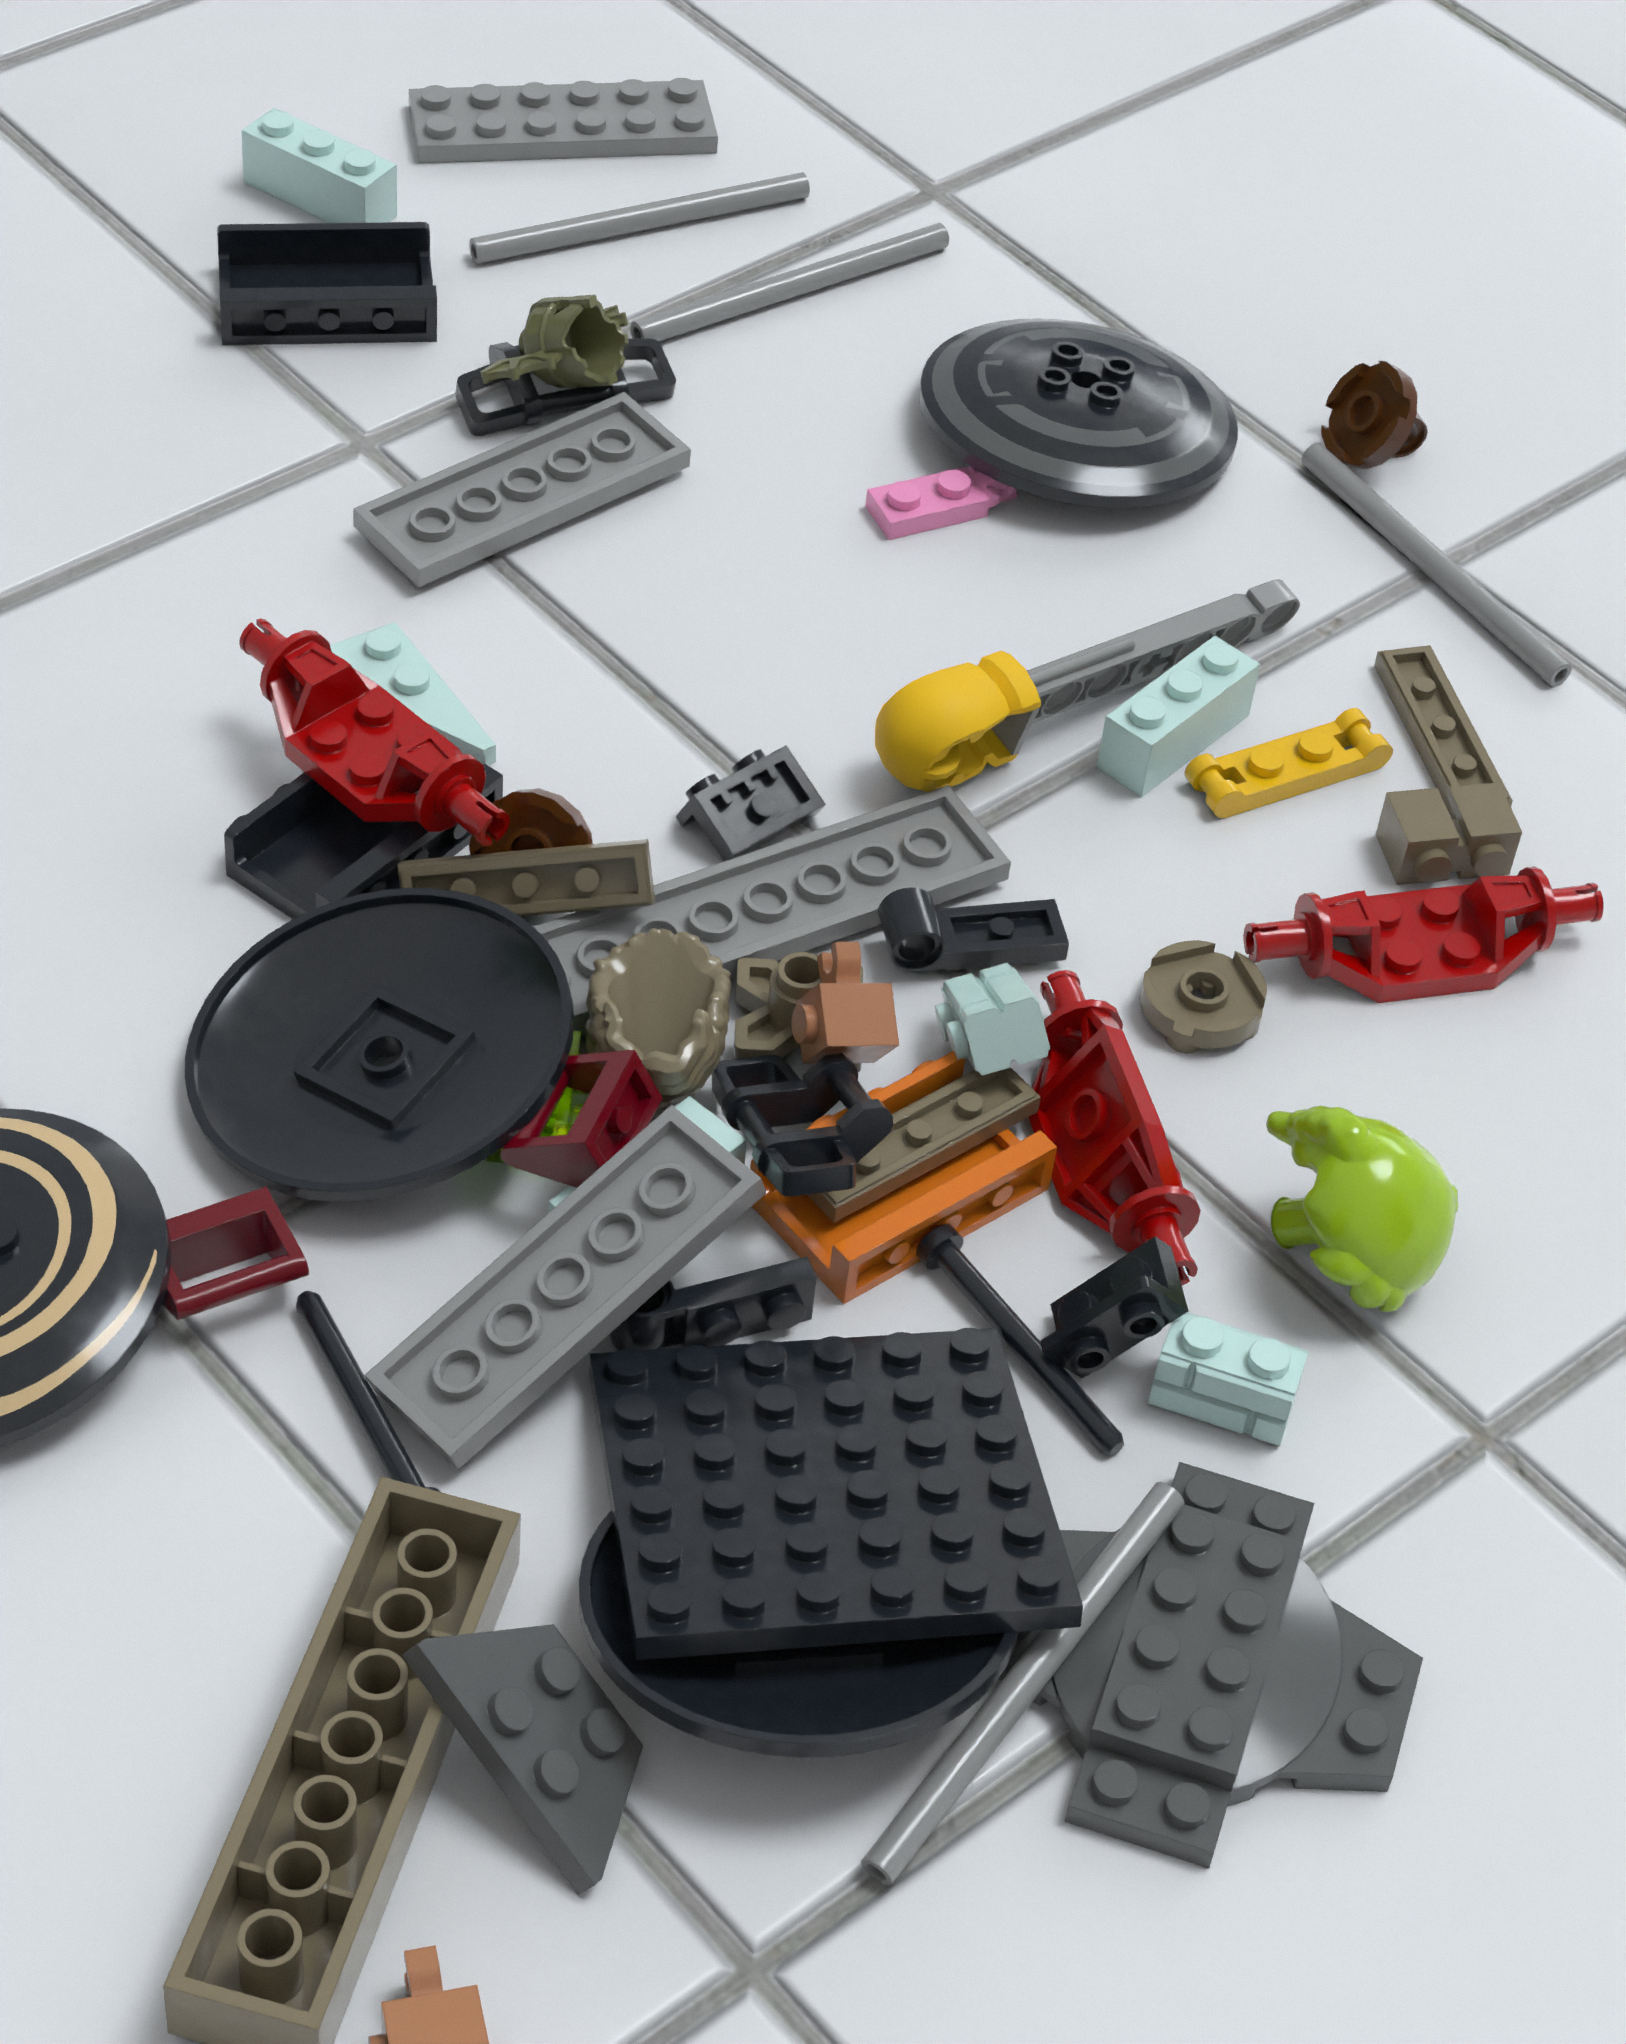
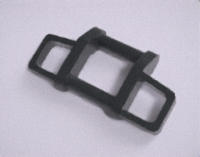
(531, 406)
(769, 1094)

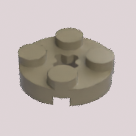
(1199, 1022)

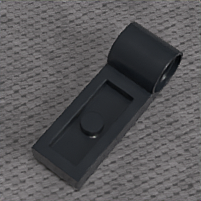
(969, 935)
(721, 1309)

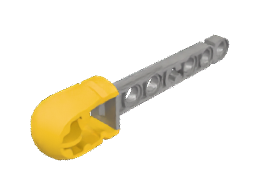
(980, 715)

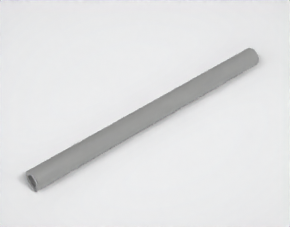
(638, 218)
(791, 284)
(1437, 565)
(1019, 1689)

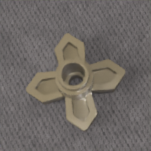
(770, 995)

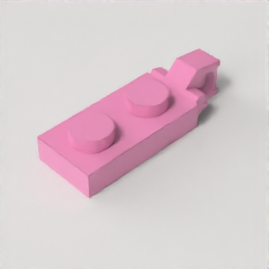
(935, 501)

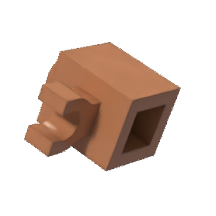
(844, 1013)
(428, 2012)

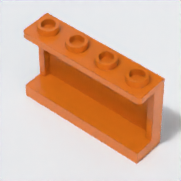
(885, 1234)

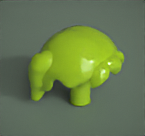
(1375, 1205)

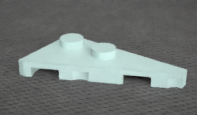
(400, 669)

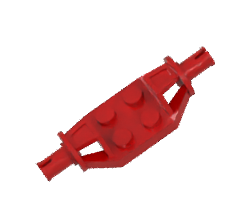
(366, 741)
(1427, 937)
(1106, 1130)

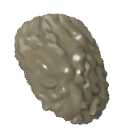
(665, 1003)

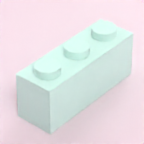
(318, 171)
(1177, 716)

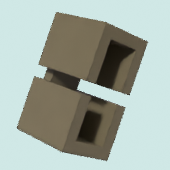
(1427, 844)

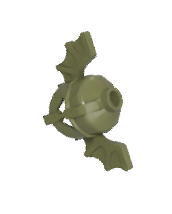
(567, 344)

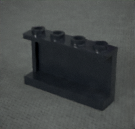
(326, 283)
(314, 850)

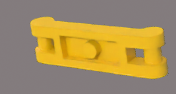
(1289, 765)

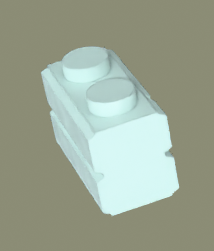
(992, 1019)
(1228, 1377)

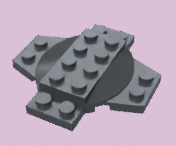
(1221, 1675)

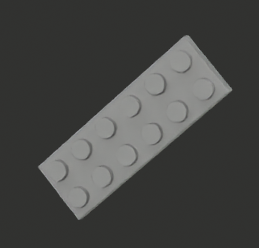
(561, 121)
(520, 488)
(565, 1286)

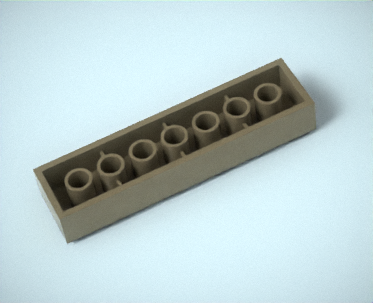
(340, 1779)

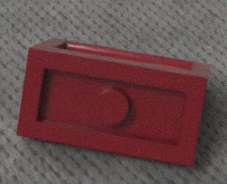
(616, 1110)
(225, 1236)

